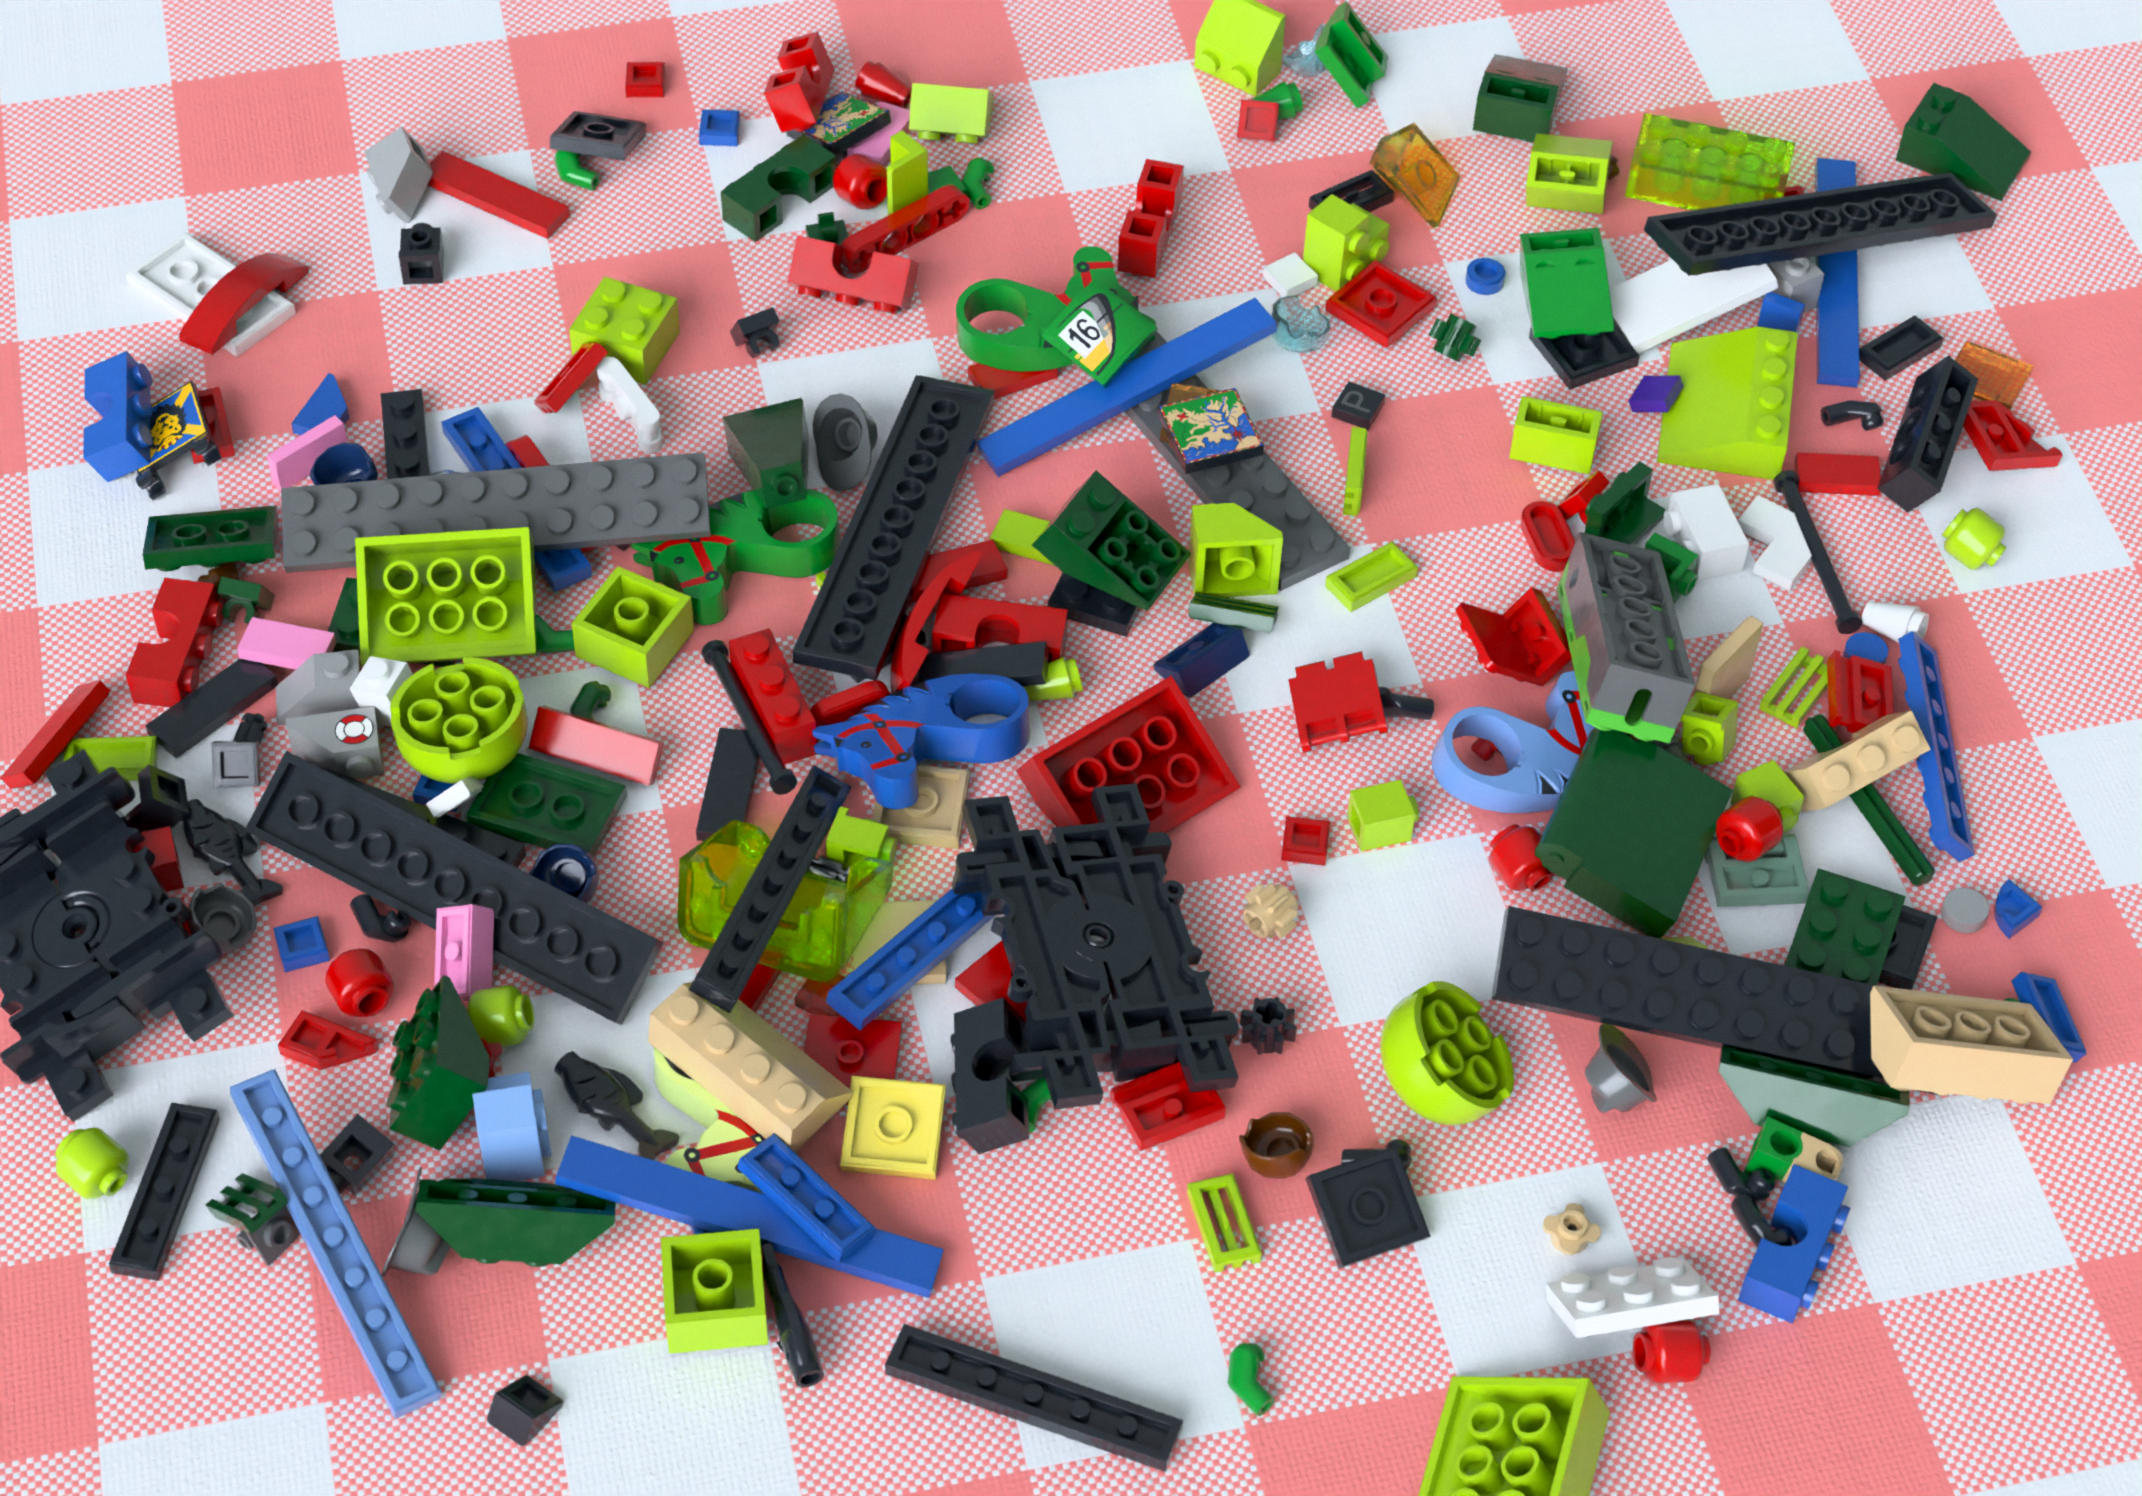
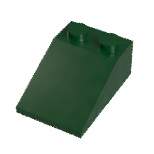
(1961, 138)

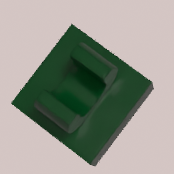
(827, 229)
(244, 595)

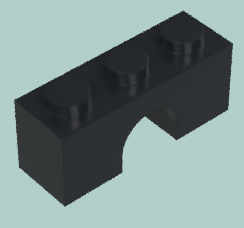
(988, 1109)

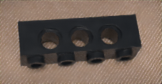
(1928, 434)

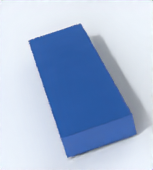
(806, 1198)

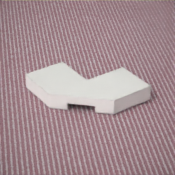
(1787, 550)

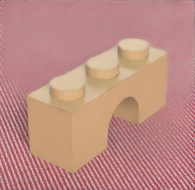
(1869, 756)

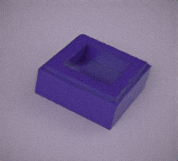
(1655, 393)

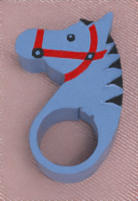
(1535, 757)

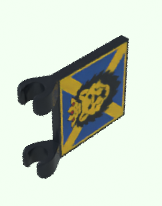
(176, 428)

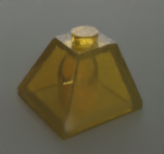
(1416, 172)

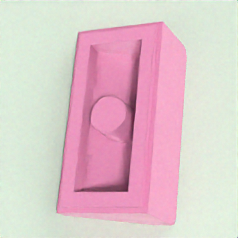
(465, 947)

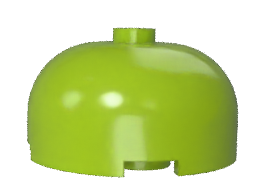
(459, 720)
(1445, 1056)

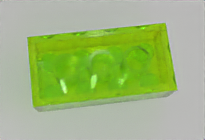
(1705, 165)

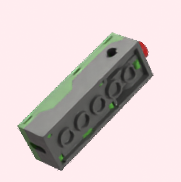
(1624, 638)

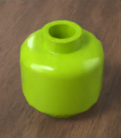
(1974, 538)
(501, 1014)
(92, 1163)

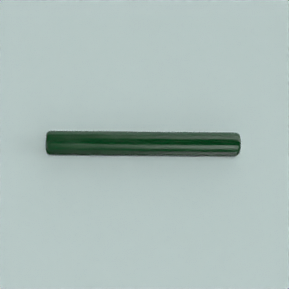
(1876, 811)

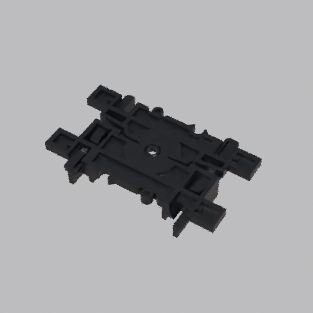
(1107, 885)
(134, 955)

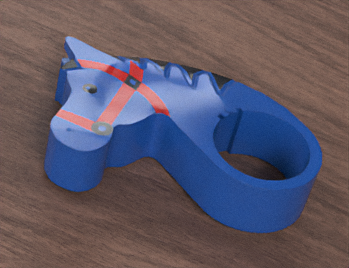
(925, 723)

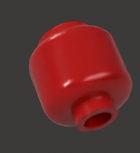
(861, 181)
(1749, 829)
(1515, 858)
(359, 983)
(1671, 1352)

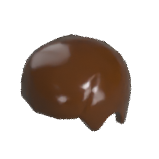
(1277, 1145)

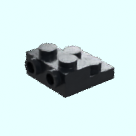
(1093, 606)

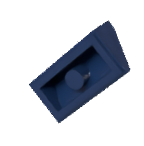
(1204, 658)

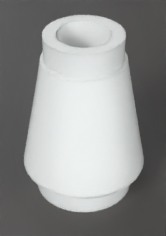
(1895, 619)

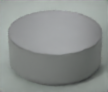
(1965, 910)

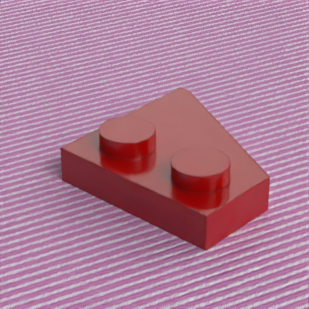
(2005, 440)

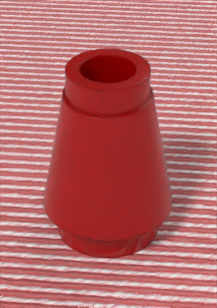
(882, 85)

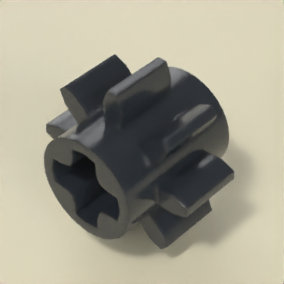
(1268, 1025)

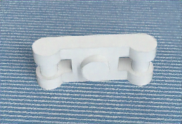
(630, 403)

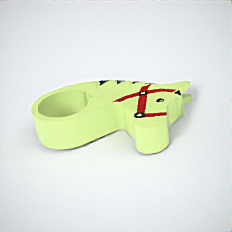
(726, 1133)

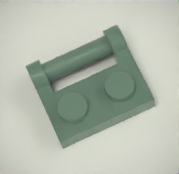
(1760, 881)

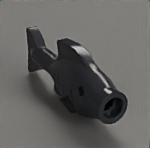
(223, 846)
(609, 1099)
(793, 1330)

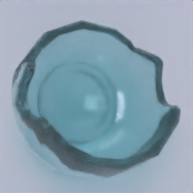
(1304, 60)
(1297, 327)

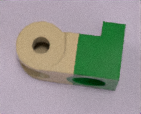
(1782, 1146)

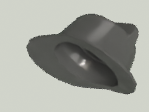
(843, 441)
(1618, 1073)
(418, 1244)

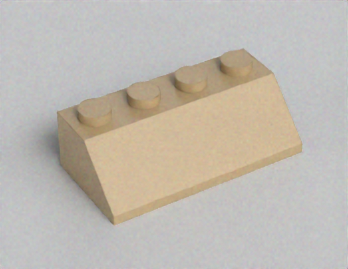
(1965, 1046)
(747, 1066)

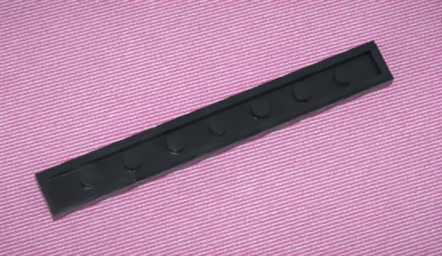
(770, 890)

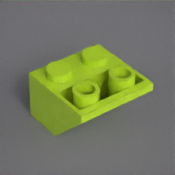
(1568, 173)
(1555, 434)

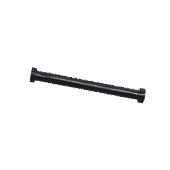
(1847, 619)
(781, 779)

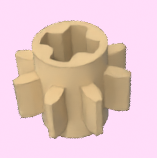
(1270, 910)

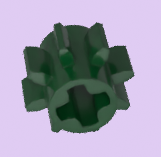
(1454, 337)

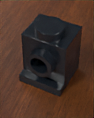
(421, 244)
(358, 1140)

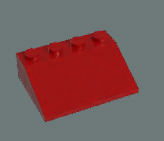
(1142, 742)

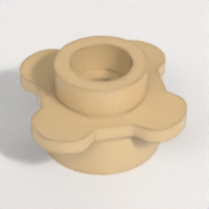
(1571, 1241)

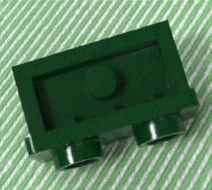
(1624, 509)

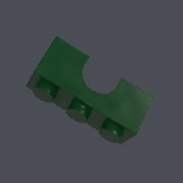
(755, 199)

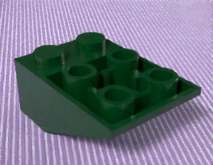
(1518, 98)
(1111, 544)
(436, 1068)

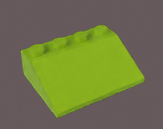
(1731, 403)
(447, 595)
(1516, 1438)

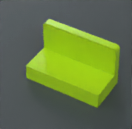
(907, 173)

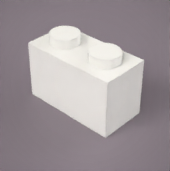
(1707, 526)

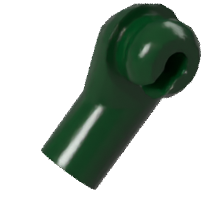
(589, 697)

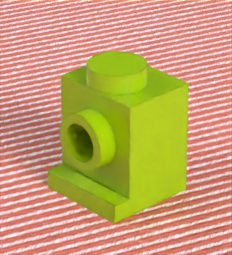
(1707, 736)
(858, 838)

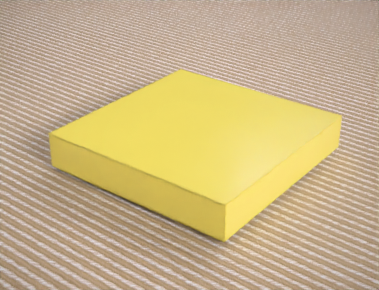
(893, 1127)

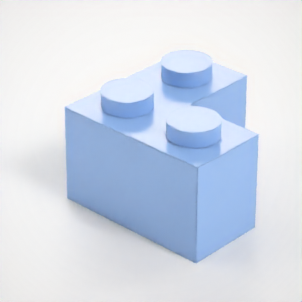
(512, 1128)

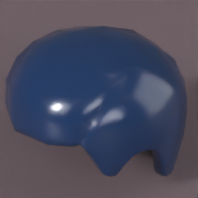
(343, 464)
(568, 869)

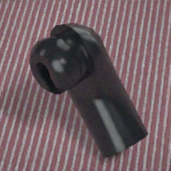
(1405, 705)

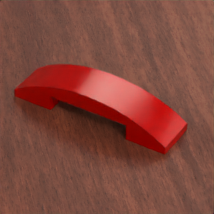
(216, 315)
(907, 653)

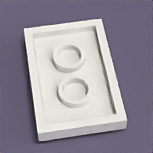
(1631, 1297)

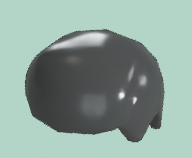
(224, 915)

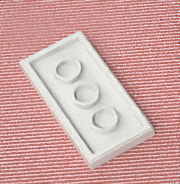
(186, 271)
(1671, 302)

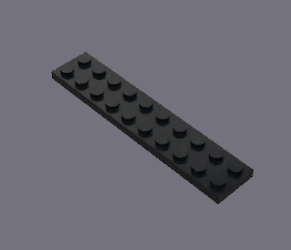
(1818, 223)
(893, 529)
(426, 868)
(1685, 992)

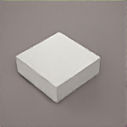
(1290, 275)
(454, 796)

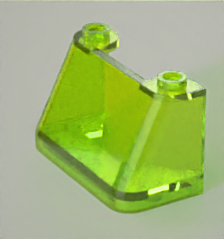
(819, 923)

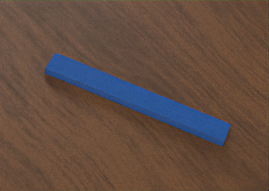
(1838, 300)
(1132, 385)
(727, 1207)

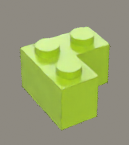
(1343, 241)

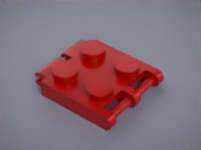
(1337, 700)

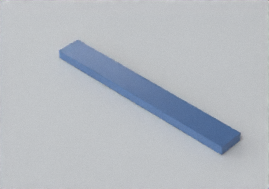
(335, 1244)

